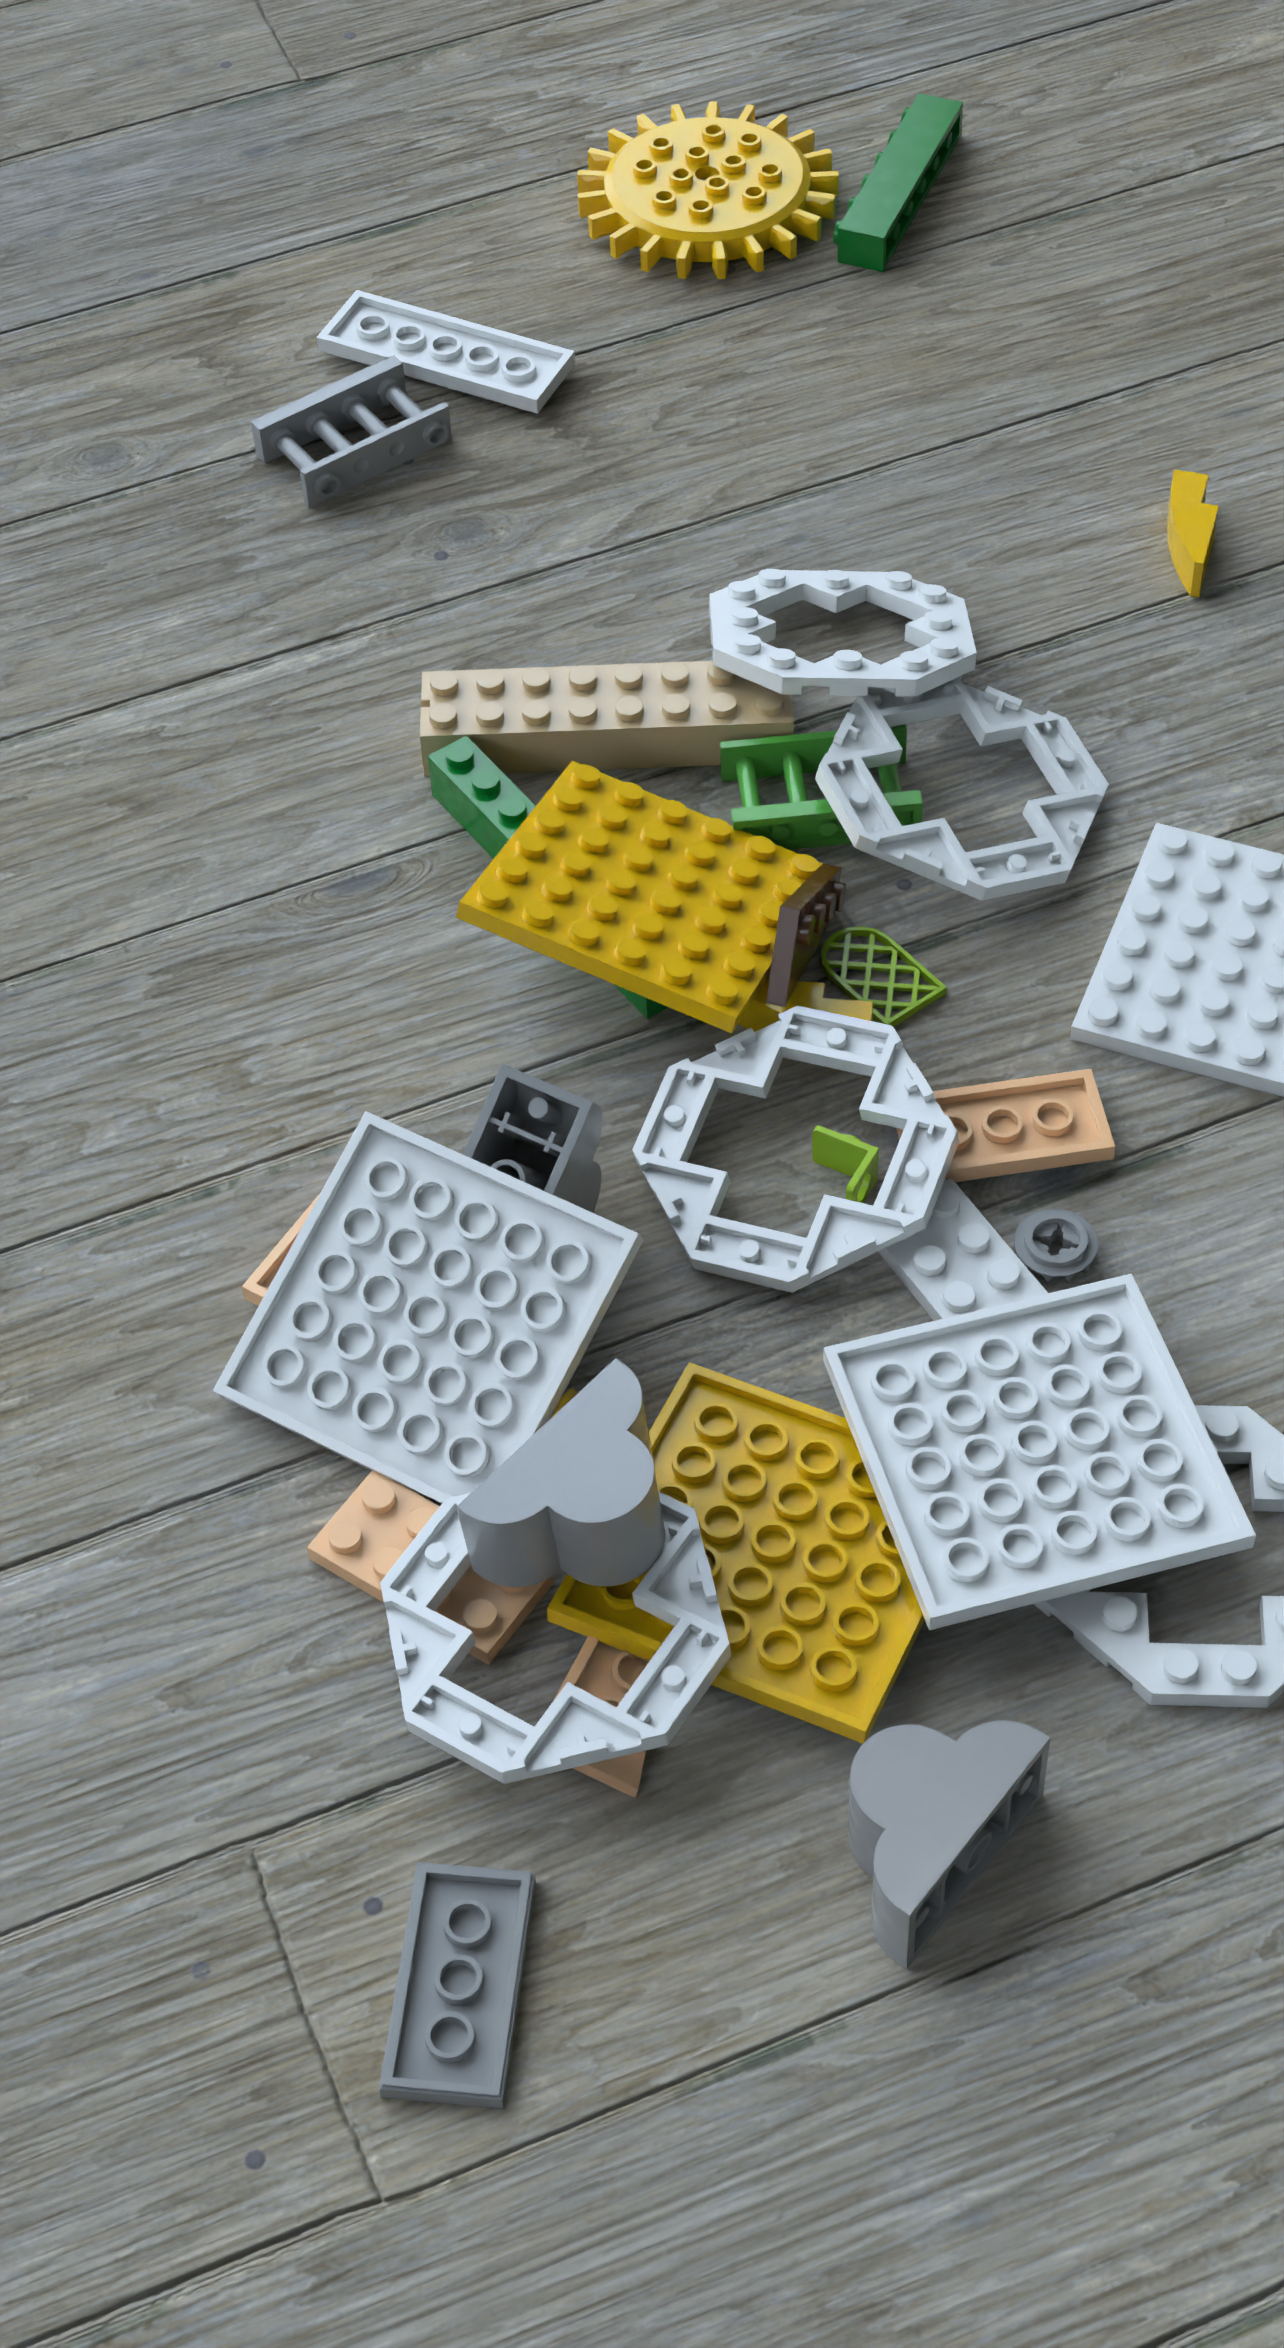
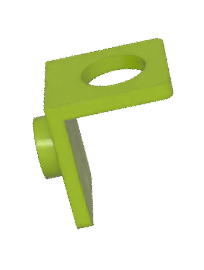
(848, 1156)

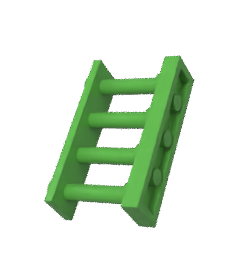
(801, 821)

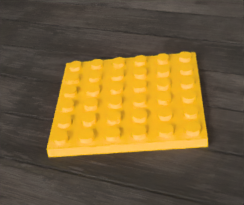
(641, 894)
(793, 1550)

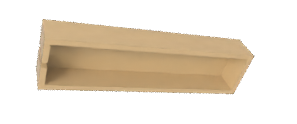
(598, 714)

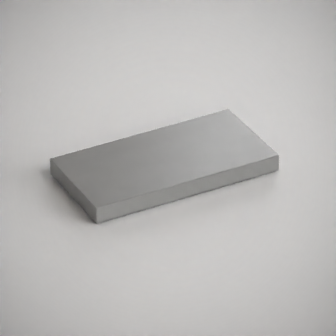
(458, 1986)

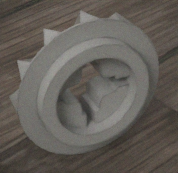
(1039, 1230)

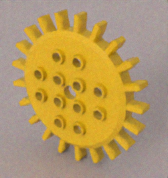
(752, 200)

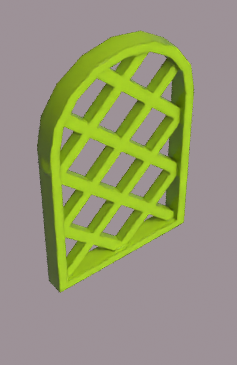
(935, 989)

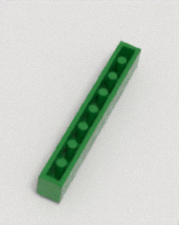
(490, 810)

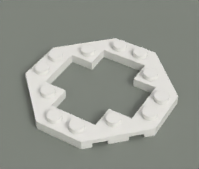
(938, 628)
(931, 846)
(842, 1228)
(1181, 1674)
(577, 1724)

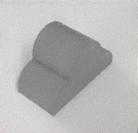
(540, 1137)
(573, 1495)
(934, 1817)

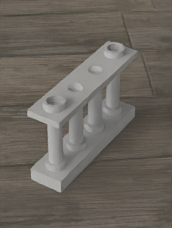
(339, 405)

